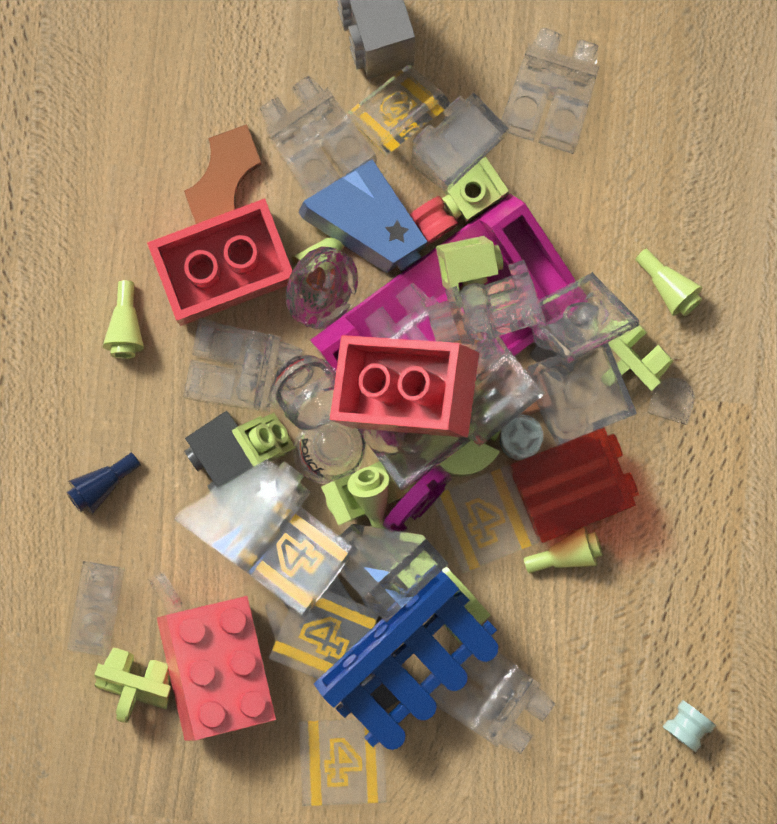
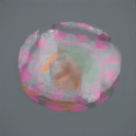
(321, 287)

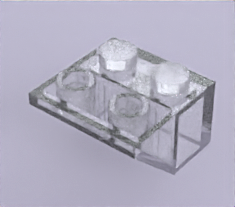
(457, 142)
(500, 390)

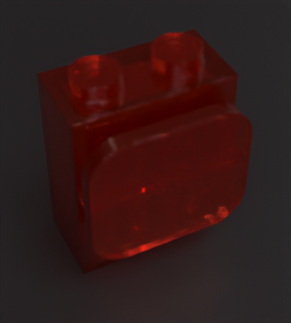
(574, 484)

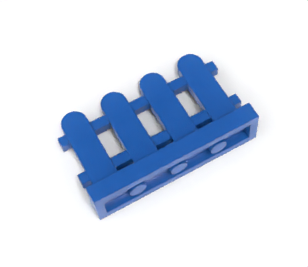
(374, 656)

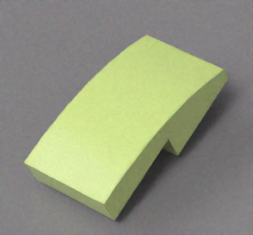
(263, 439)

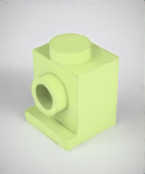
(491, 189)
(468, 261)

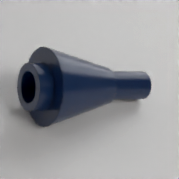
(94, 487)

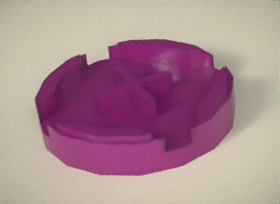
(418, 499)

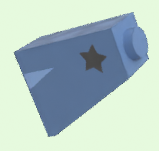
(366, 219)

